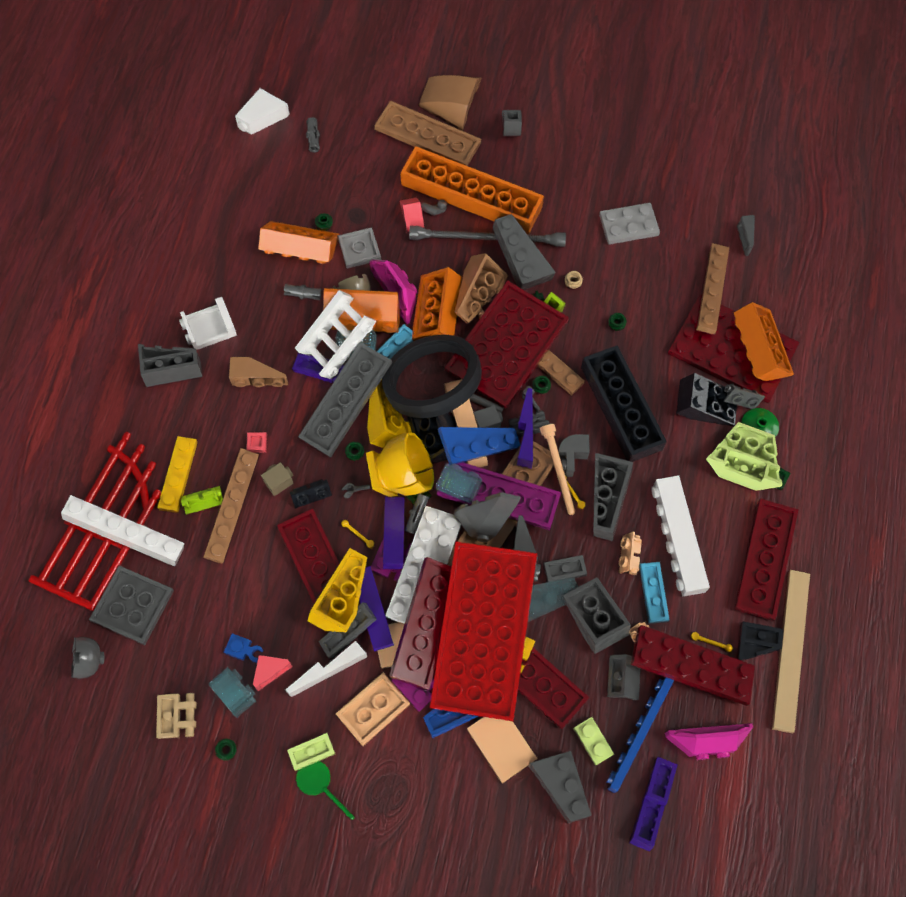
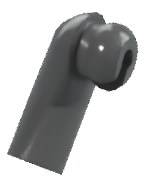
(436, 209)

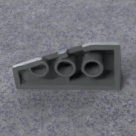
(486, 517)

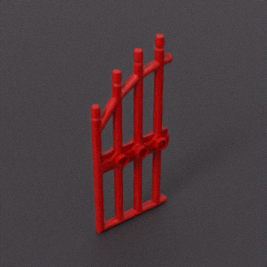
(147, 504)

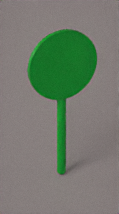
(315, 780)

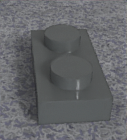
(565, 568)

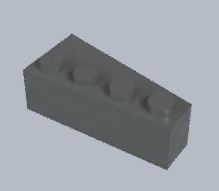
(610, 489)

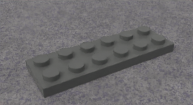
(345, 399)

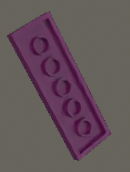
(535, 504)

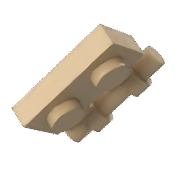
(169, 716)

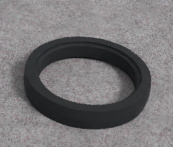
(443, 403)

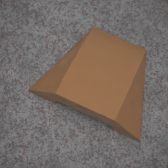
(450, 97)

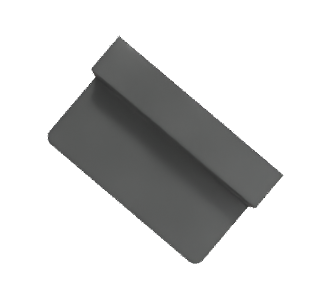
(623, 678)

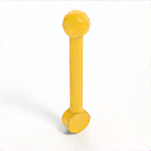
(581, 504)
(370, 544)
(695, 636)

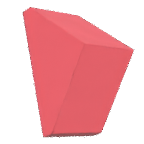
(412, 212)
(268, 670)

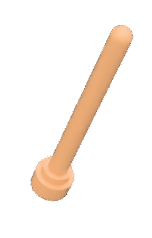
(548, 432)

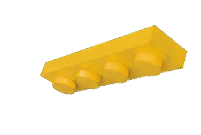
(177, 474)

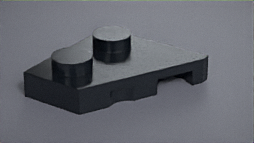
(758, 640)

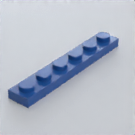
(635, 740)

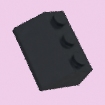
(428, 432)

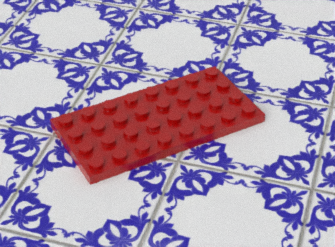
(484, 631)

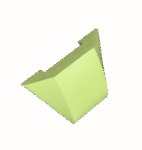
(747, 458)

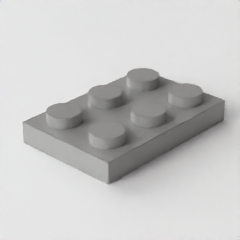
(629, 223)

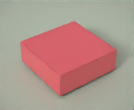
(256, 442)

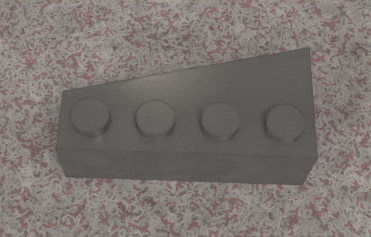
(522, 256)

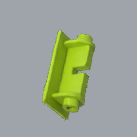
(202, 500)

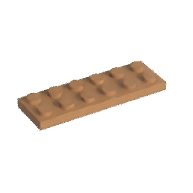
(427, 133)

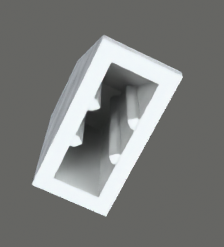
(261, 112)

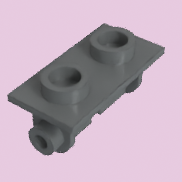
(742, 397)

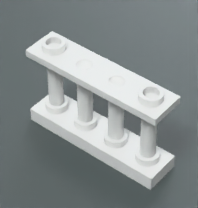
(323, 324)

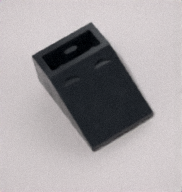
(704, 401)

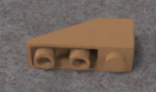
(251, 372)

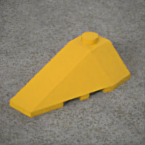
(383, 419)
(340, 598)

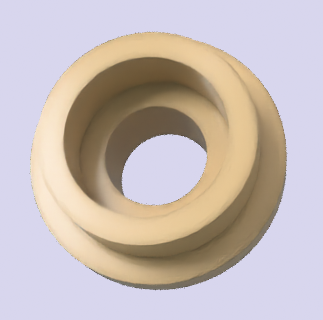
(573, 275)

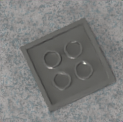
(131, 605)

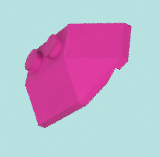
(395, 280)
(709, 740)

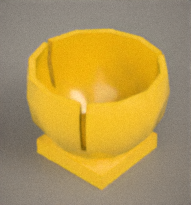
(396, 467)

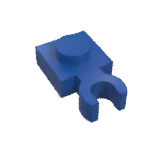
(240, 648)

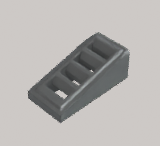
(746, 233)

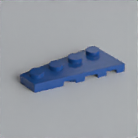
(468, 443)
(442, 721)

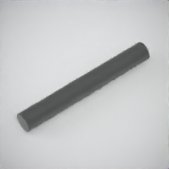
(486, 403)

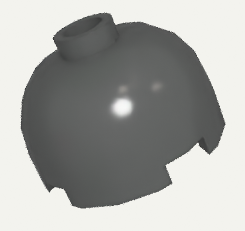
(85, 657)

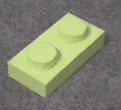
(593, 741)
(311, 752)

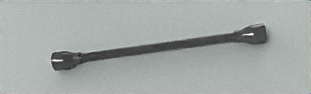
(417, 233)

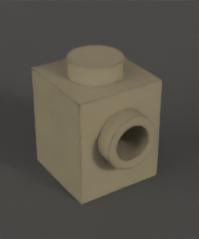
(277, 478)

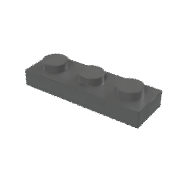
(335, 642)

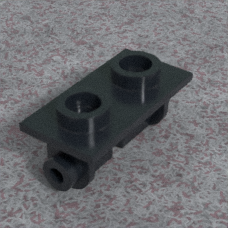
(302, 496)

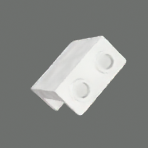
(208, 325)

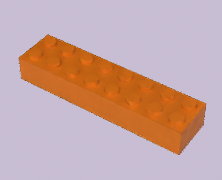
(470, 188)

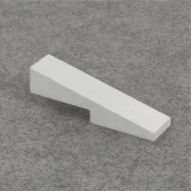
(317, 673)

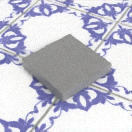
(359, 247)

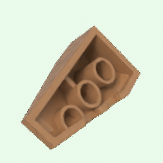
(479, 284)

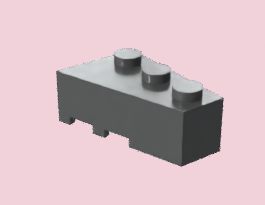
(168, 365)
(561, 781)

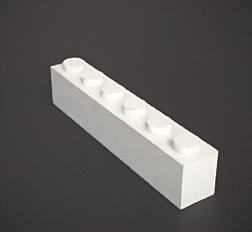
(122, 530)
(680, 536)

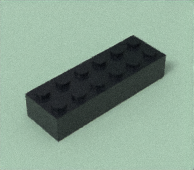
(623, 404)

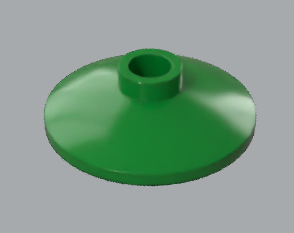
(755, 415)

